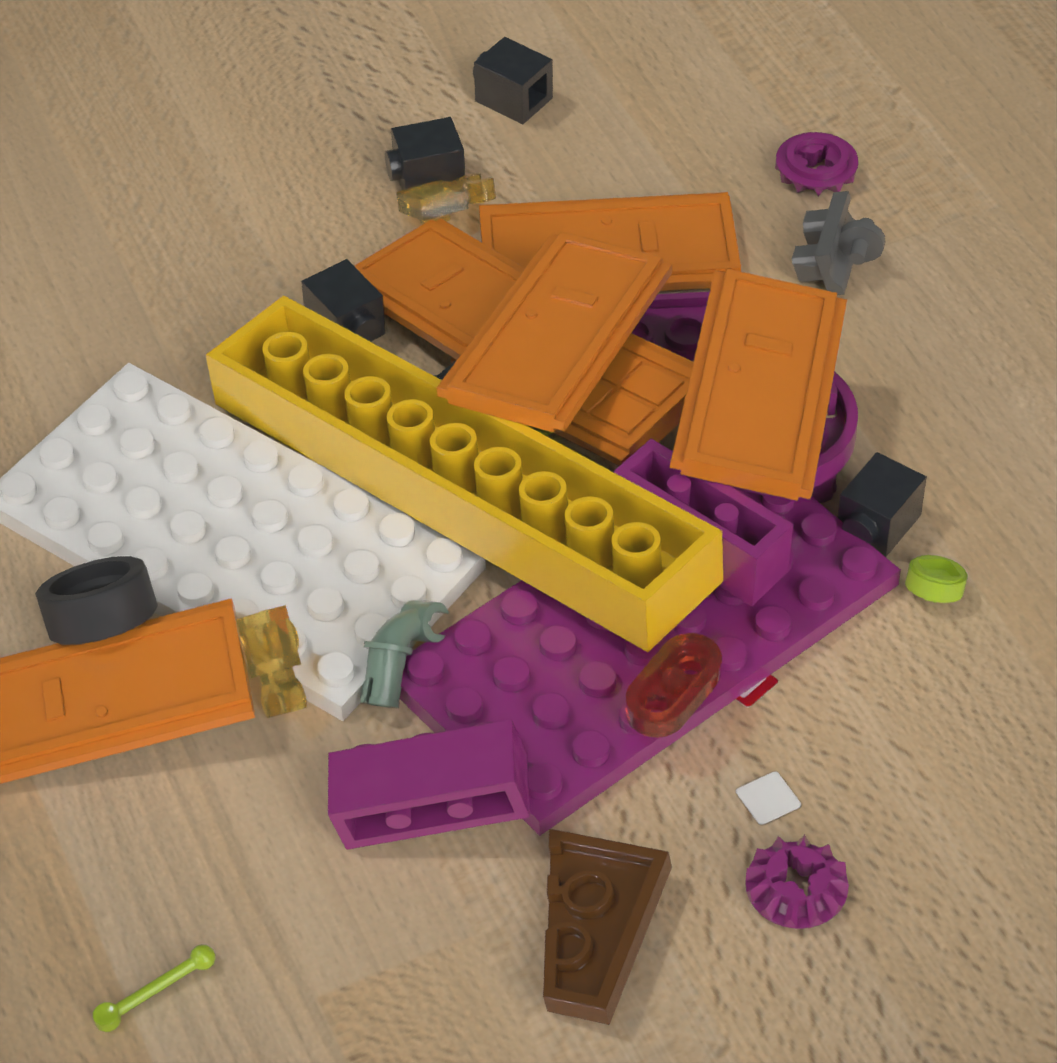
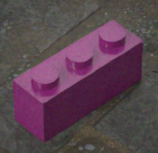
(752, 536)
(428, 784)

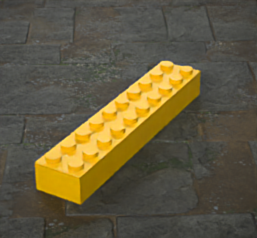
(469, 474)

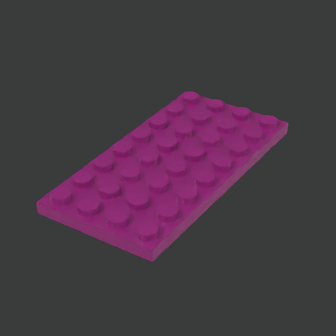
(570, 676)

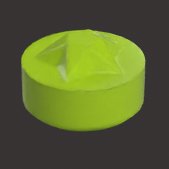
(936, 579)

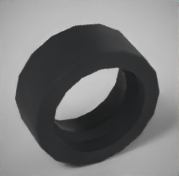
(96, 600)

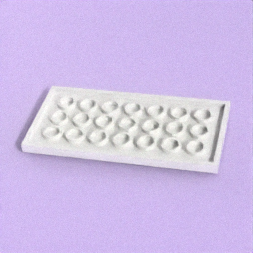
(231, 518)

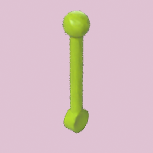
(108, 1015)

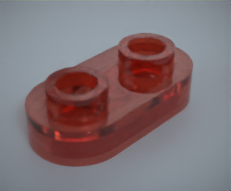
(669, 689)

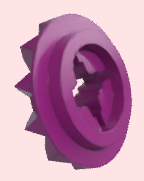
(808, 150)
(784, 901)

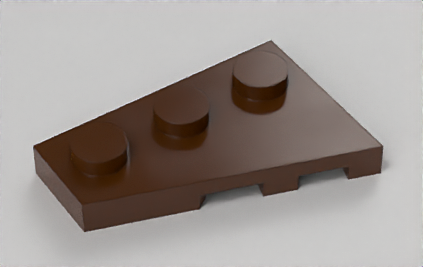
(597, 920)

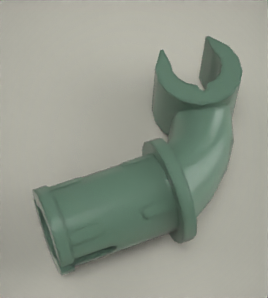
(389, 651)

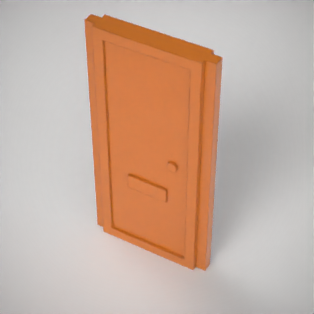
(685, 230)
(440, 283)
(555, 332)
(760, 385)
(632, 401)
(122, 691)

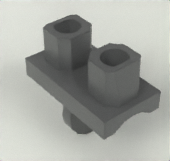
(836, 244)

